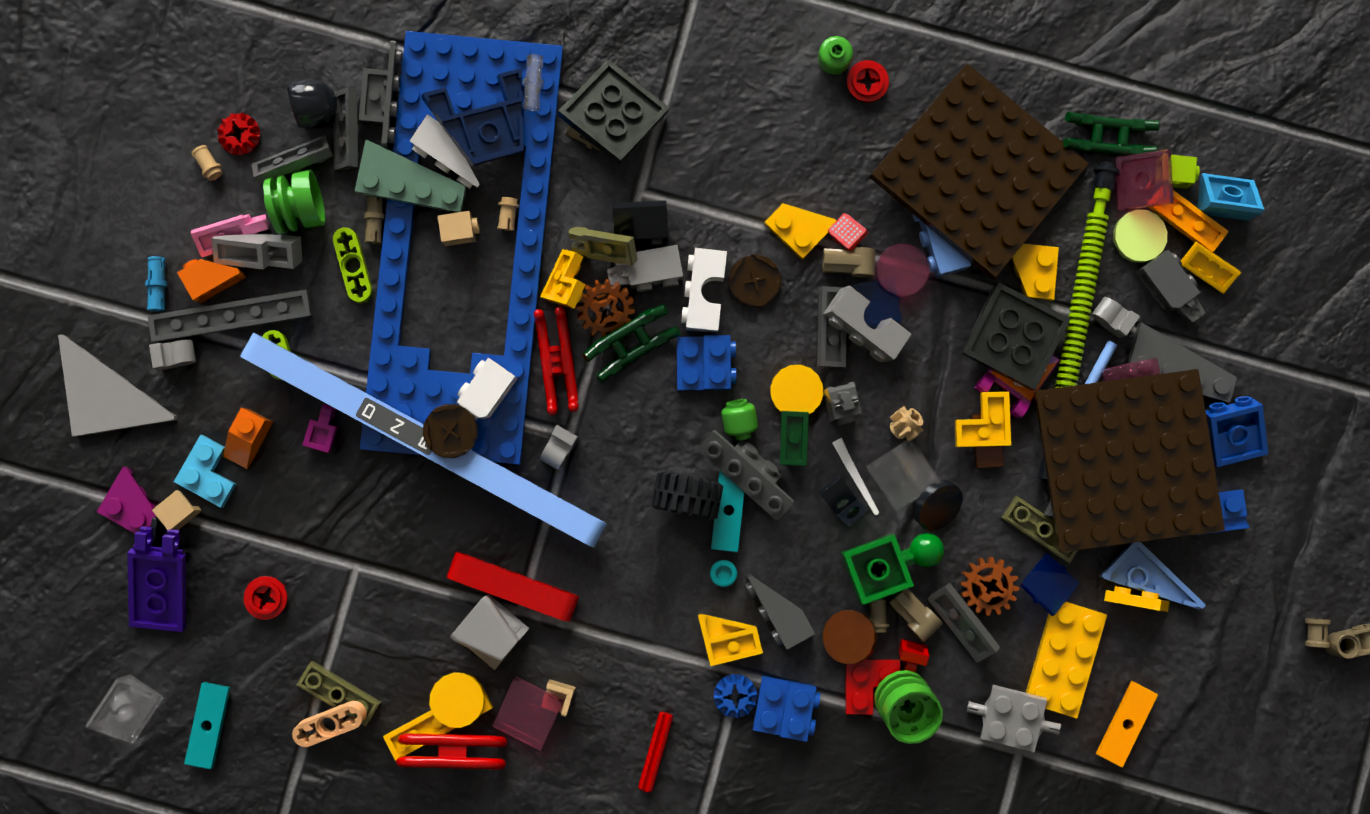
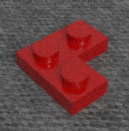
(861, 679)

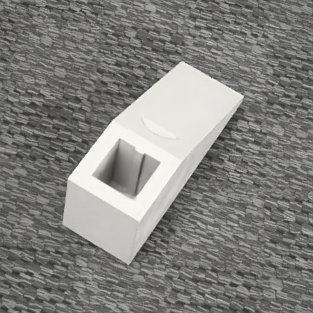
(433, 140)

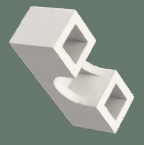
(705, 266)

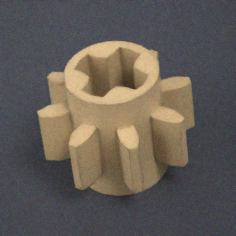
(906, 423)

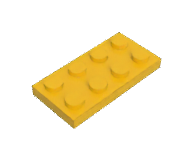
(1066, 657)

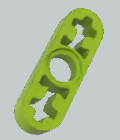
(354, 244)

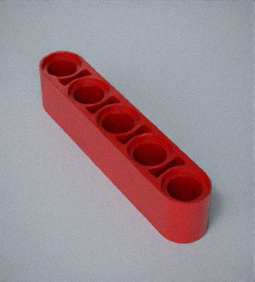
(512, 587)

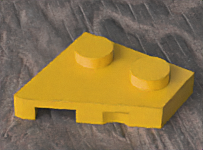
(799, 228)
(1037, 270)
(1146, 600)
(728, 639)

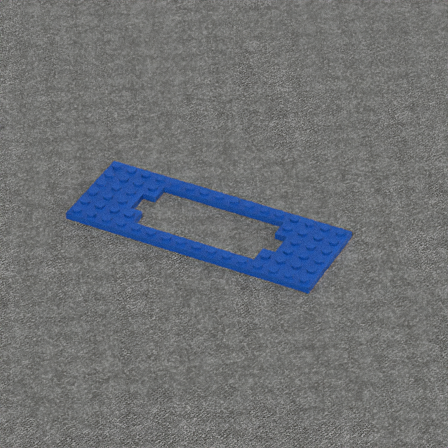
(402, 373)

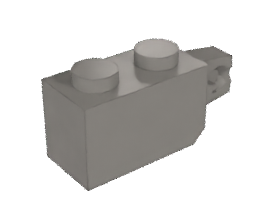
(650, 269)

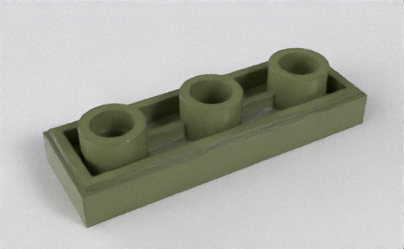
(1029, 520)
(323, 684)

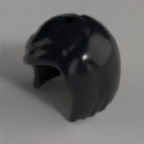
(312, 103)

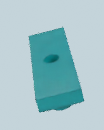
(727, 528)
(204, 741)

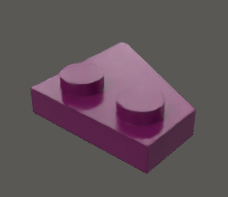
(127, 503)

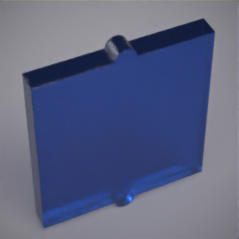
(881, 305)
(1049, 584)

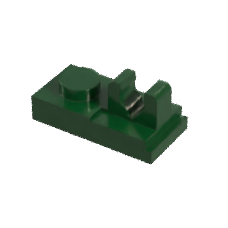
(793, 438)

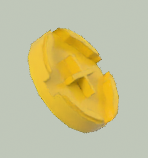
(796, 389)
(457, 700)

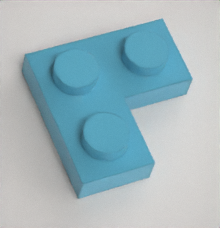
(199, 475)

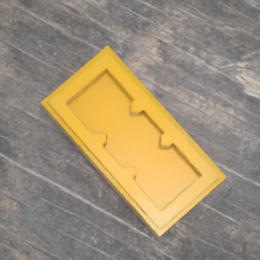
(1210, 267)

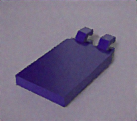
(157, 582)

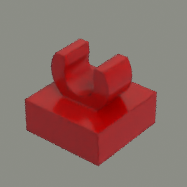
(913, 654)

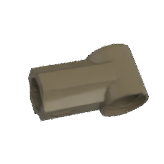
(858, 262)
(920, 619)

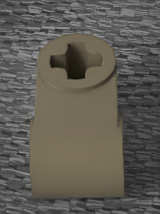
(1356, 642)

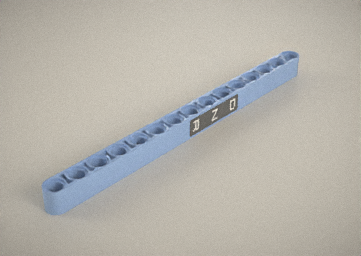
(410, 434)

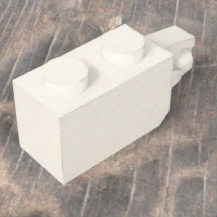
(486, 389)

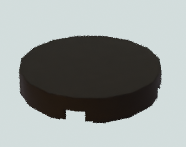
(754, 280)
(450, 431)

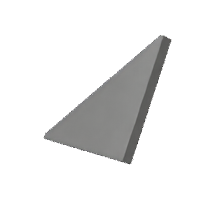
(102, 398)

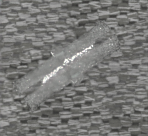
(533, 82)

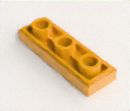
(1120, 740)

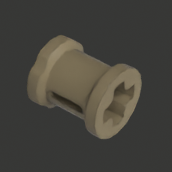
(1317, 632)

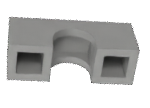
(847, 314)

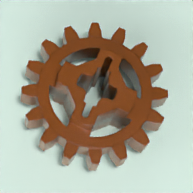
(609, 298)
(983, 595)

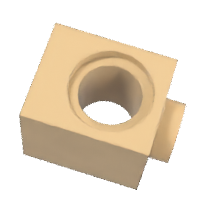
(458, 228)

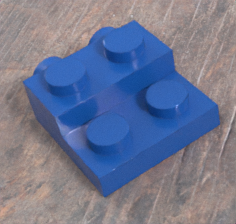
(705, 363)
(1237, 431)
(786, 708)

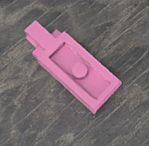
(233, 226)

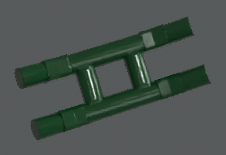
(1099, 123)
(624, 357)

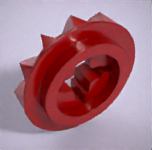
(876, 73)
(249, 137)
(254, 603)

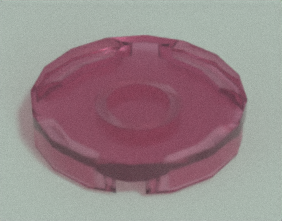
(902, 270)

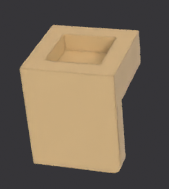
(175, 511)
(563, 692)

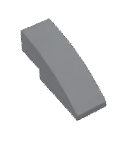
(257, 250)

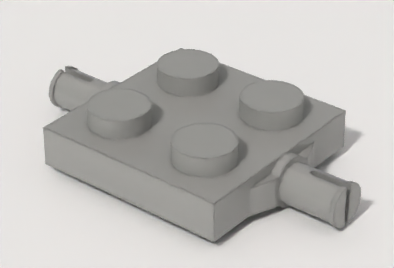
(1013, 718)

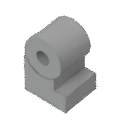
(1114, 317)
(172, 354)
(558, 447)

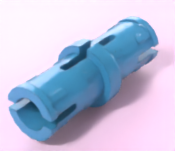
(156, 284)

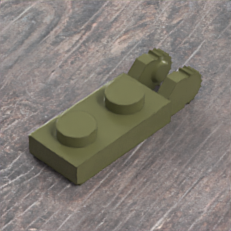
(603, 245)

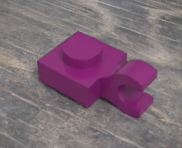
(321, 433)

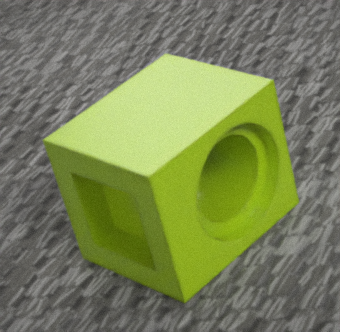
(1184, 171)

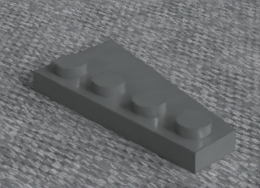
(1173, 357)

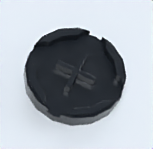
(938, 505)

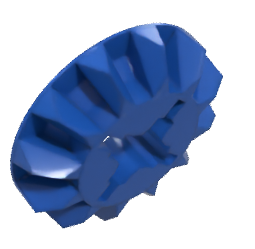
(725, 688)

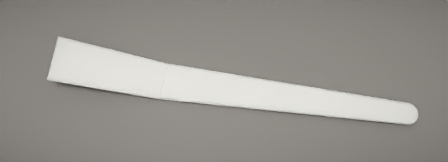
(846, 459)

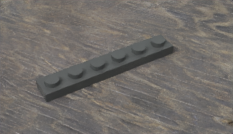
(230, 316)

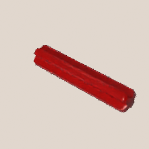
(655, 751)

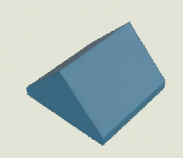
(1229, 197)

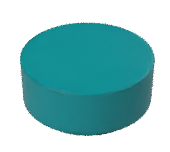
(723, 573)

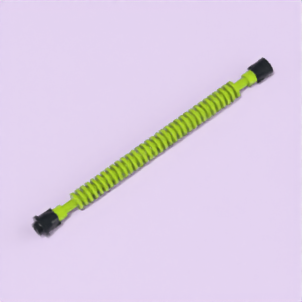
(1093, 242)

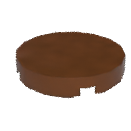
(849, 637)

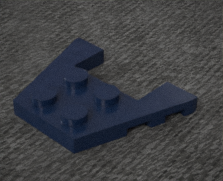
(485, 131)

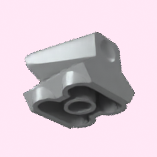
(490, 631)

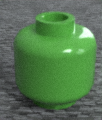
(828, 57)
(739, 419)

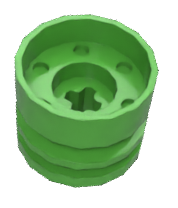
(288, 203)
(908, 707)

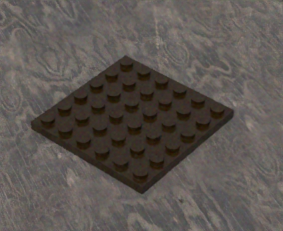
(979, 171)
(1129, 460)

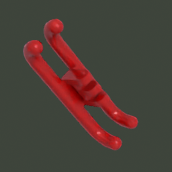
(556, 360)
(451, 751)

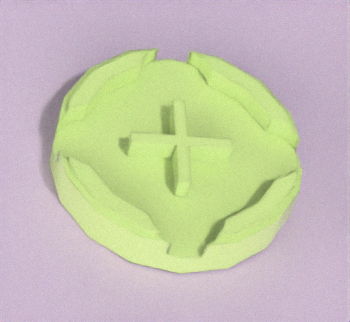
(1140, 236)

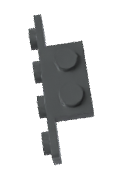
(378, 93)
(748, 472)

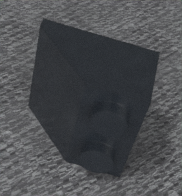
(643, 221)

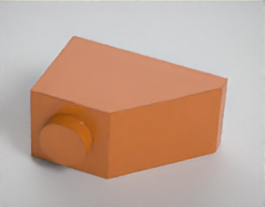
(207, 279)
(246, 437)

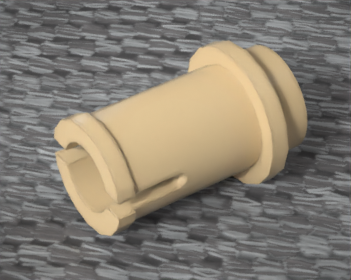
(210, 169)
(507, 213)

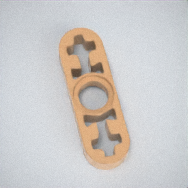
(336, 714)

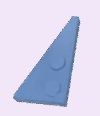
(1143, 571)

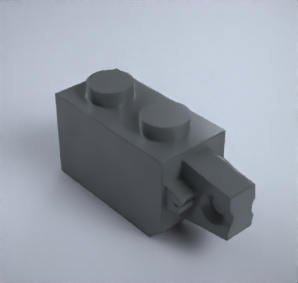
(1172, 286)
(842, 403)

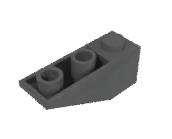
(788, 619)

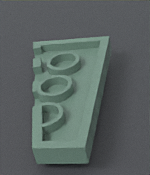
(402, 180)

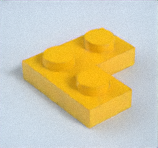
(561, 286)
(992, 428)

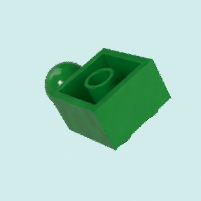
(894, 576)

